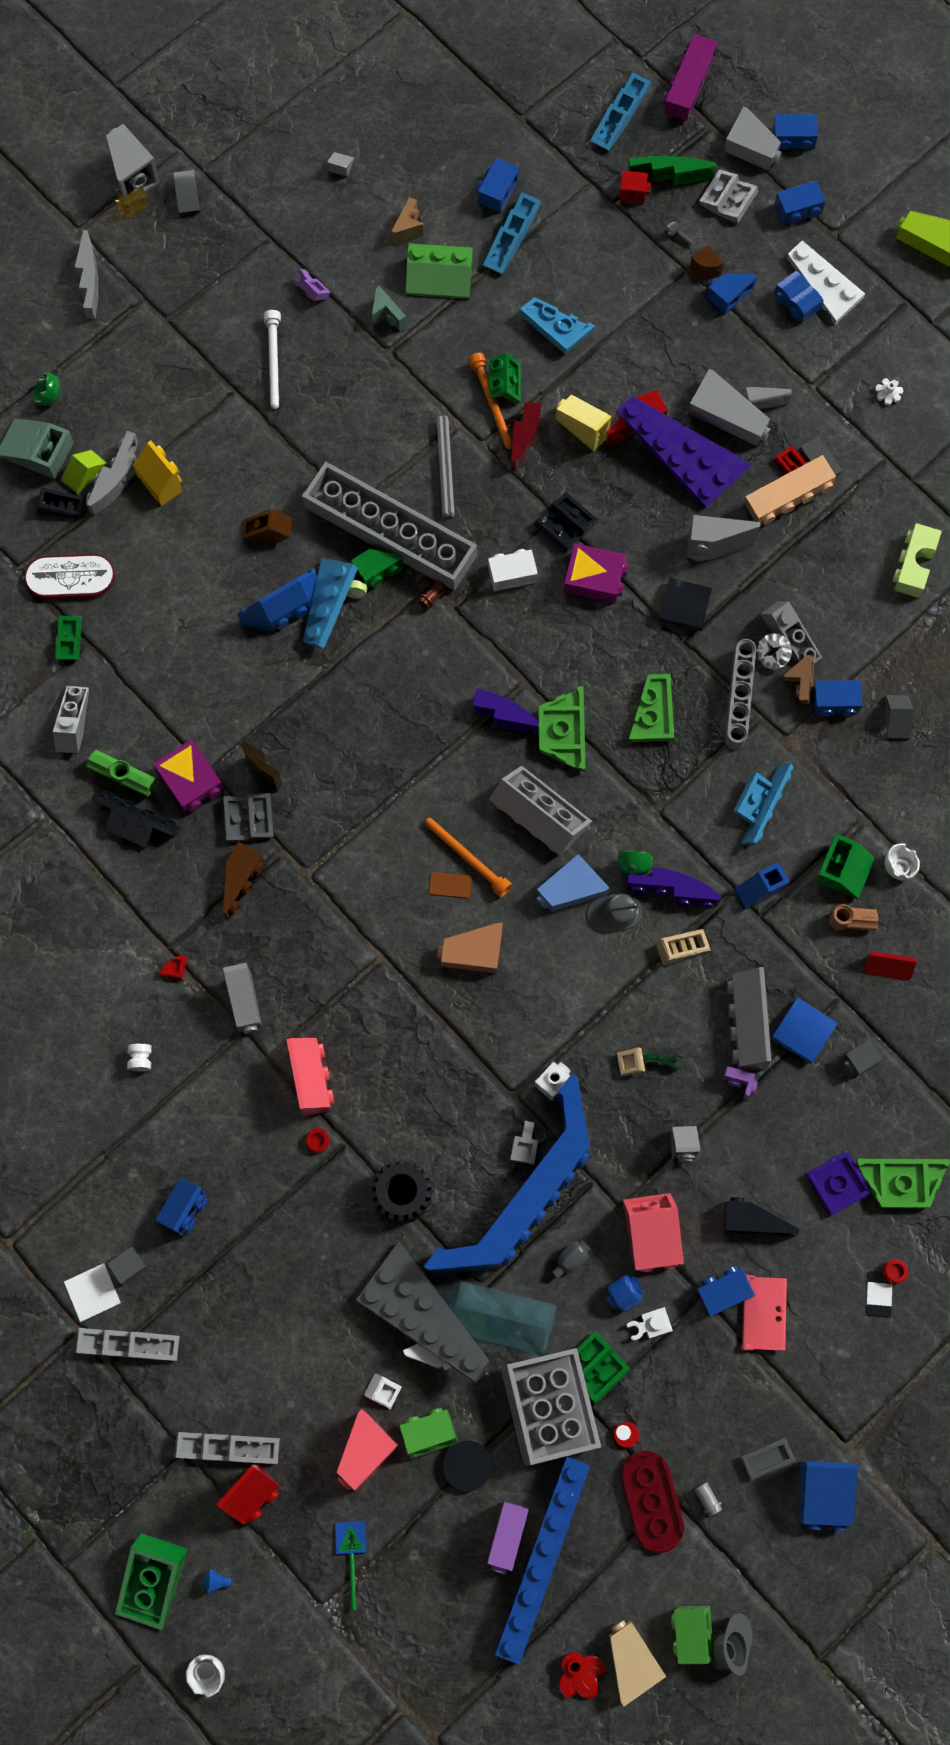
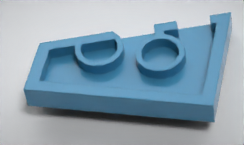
(557, 327)

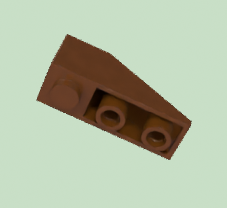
(240, 871)

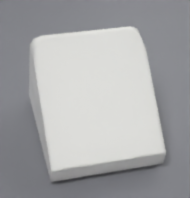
(382, 1391)

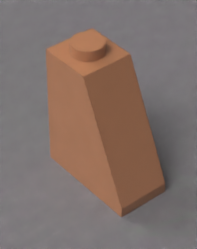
(473, 949)

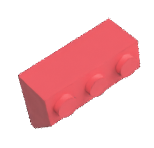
(310, 1075)

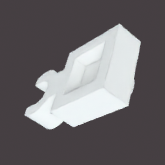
(653, 1323)

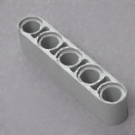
(742, 684)

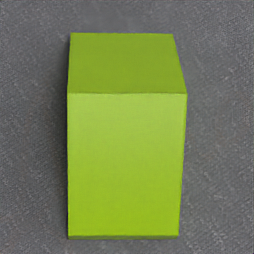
(82, 470)

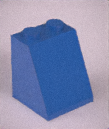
(827, 1494)

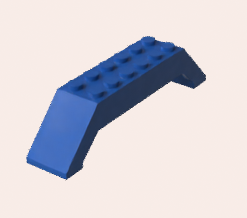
(531, 1200)

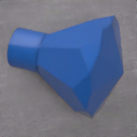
(215, 1581)

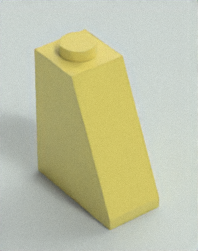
(583, 421)

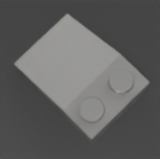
(719, 536)

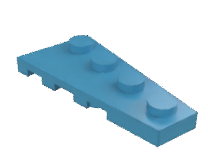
(328, 597)

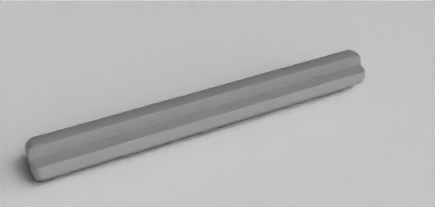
(445, 466)

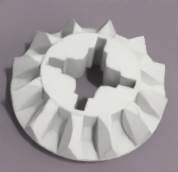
(782, 655)

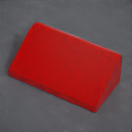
(890, 965)

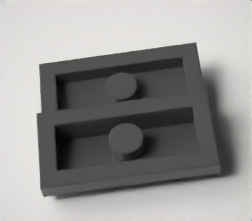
(247, 817)

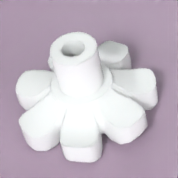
(889, 391)

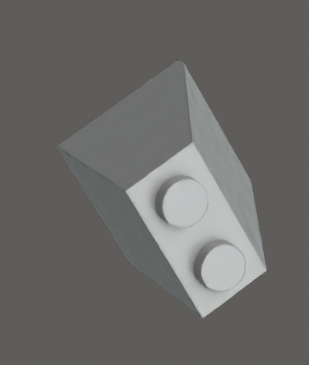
(132, 162)

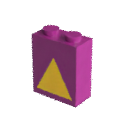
(596, 573)
(189, 776)

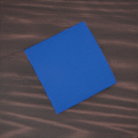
(804, 1030)

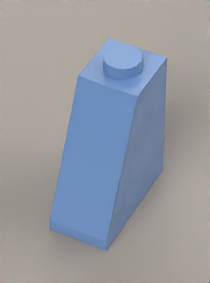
(571, 886)

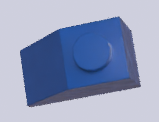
(730, 290)

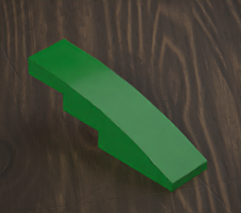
(680, 169)

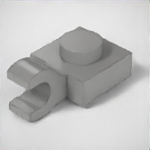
(525, 1147)

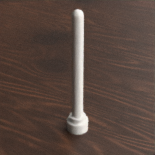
(272, 319)

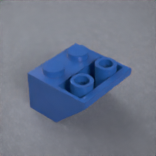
(182, 1207)

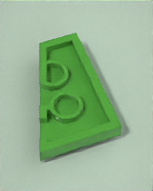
(655, 711)

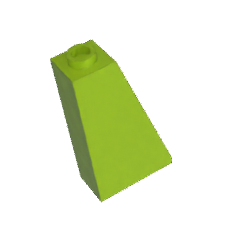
(926, 234)

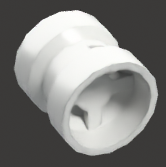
(139, 1055)

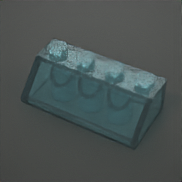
(505, 1317)

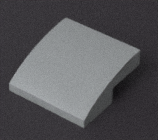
(728, 196)

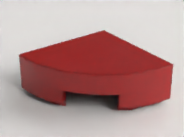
(175, 968)

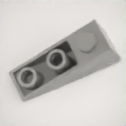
(784, 621)
(71, 720)

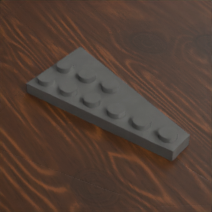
(411, 1304)

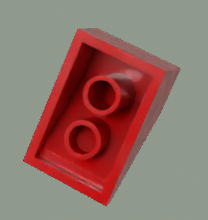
(249, 1495)

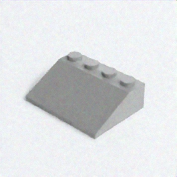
(550, 1407)

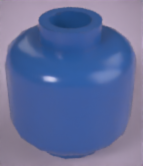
(625, 1293)

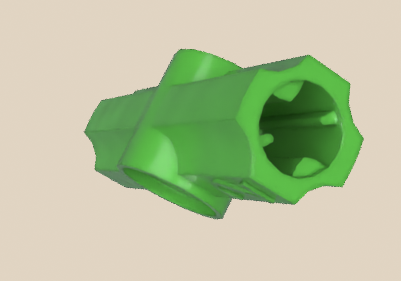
(110, 767)

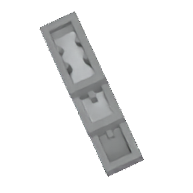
(87, 271)
(127, 1344)
(227, 1448)

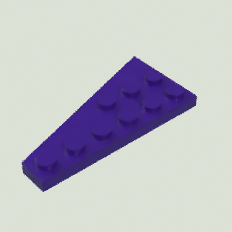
(691, 458)

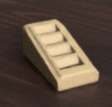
(671, 954)

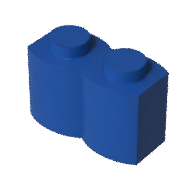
(798, 296)

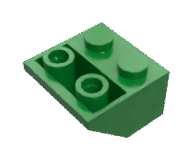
(845, 866)

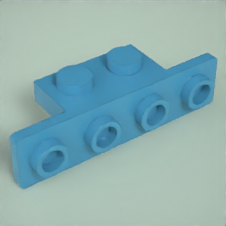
(759, 801)

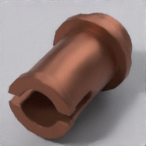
(431, 595)

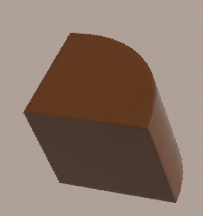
(706, 263)

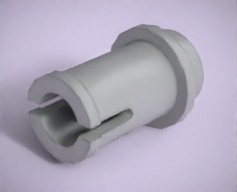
(708, 1499)

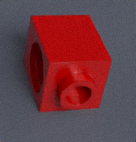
(634, 187)

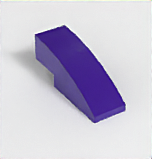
(505, 712)

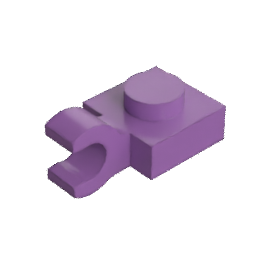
(313, 287)

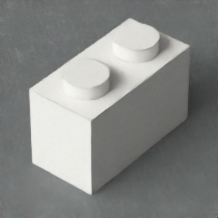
(512, 569)

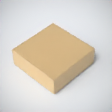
(631, 1062)

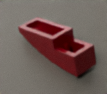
(525, 433)

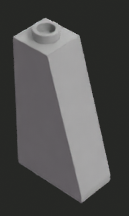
(728, 410)

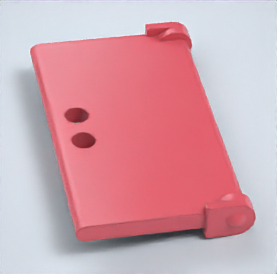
(762, 1318)

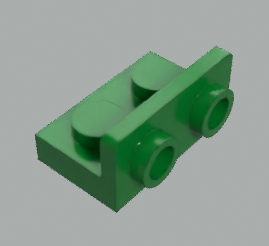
(505, 378)

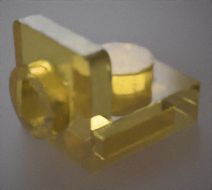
(132, 203)

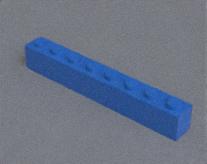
(542, 1560)

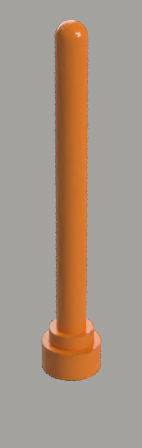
(477, 363)
(499, 884)

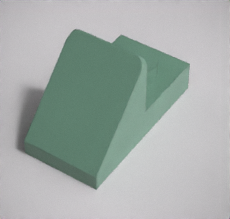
(386, 308)

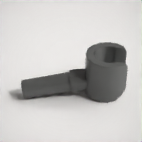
(674, 228)

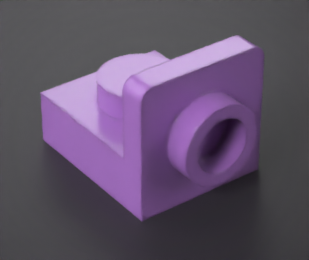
(738, 1078)

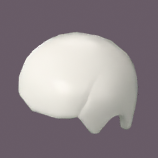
(901, 862)
(205, 1675)

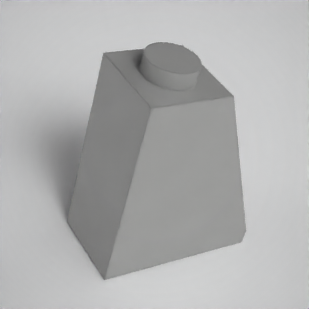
(753, 141)
(243, 998)

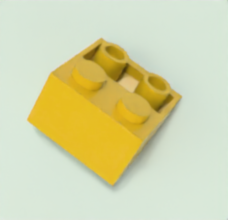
(157, 473)

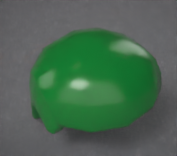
(47, 390)
(635, 862)

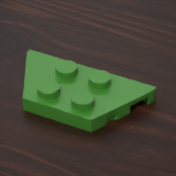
(563, 729)
(903, 1181)

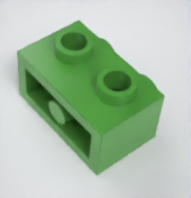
(428, 1433)
(693, 1634)

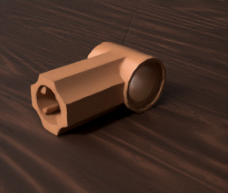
(855, 918)

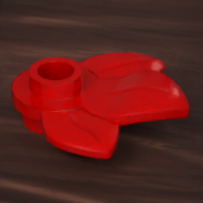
(583, 1678)

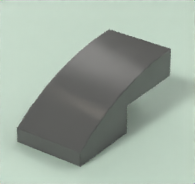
(186, 192)

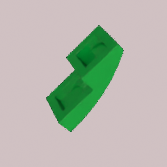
(69, 637)

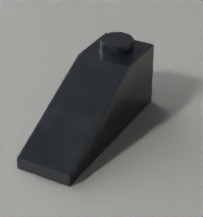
(751, 1219)

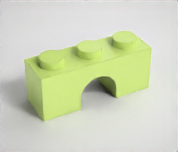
(921, 543)

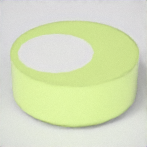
(357, 590)

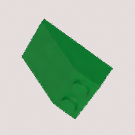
(150, 1581)

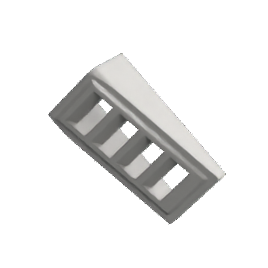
(767, 397)

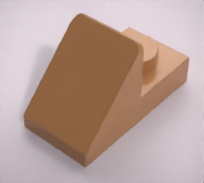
(407, 226)
(802, 673)

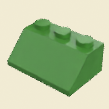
(439, 271)

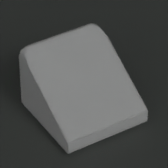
(340, 164)

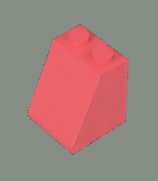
(653, 1232)
(364, 1451)

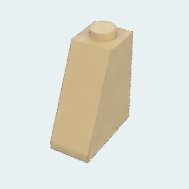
(633, 1662)

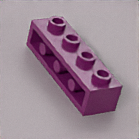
(690, 77)

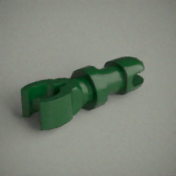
(660, 1059)

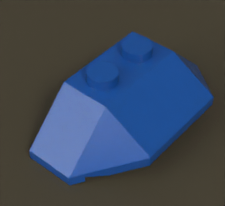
(282, 605)

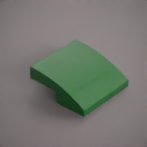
(600, 1366)

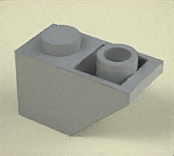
(684, 1143)

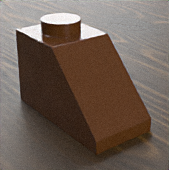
(267, 527)

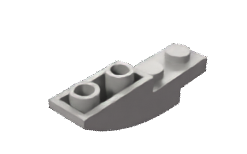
(113, 480)

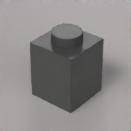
(861, 1059)
(126, 1267)

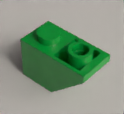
(376, 566)

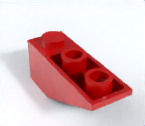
(620, 430)

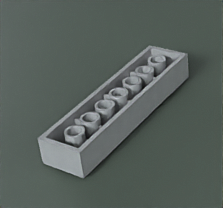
(390, 525)

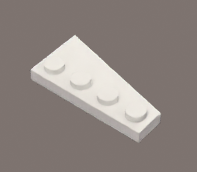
(836, 290)

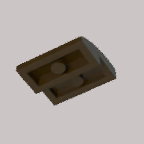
(257, 762)

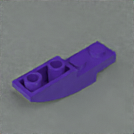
(684, 888)

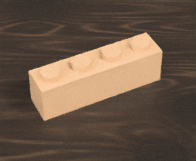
(790, 490)

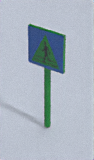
(351, 1540)

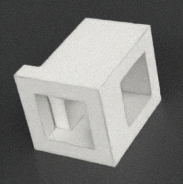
(549, 1087)

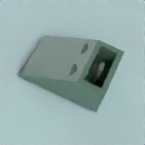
(36, 446)

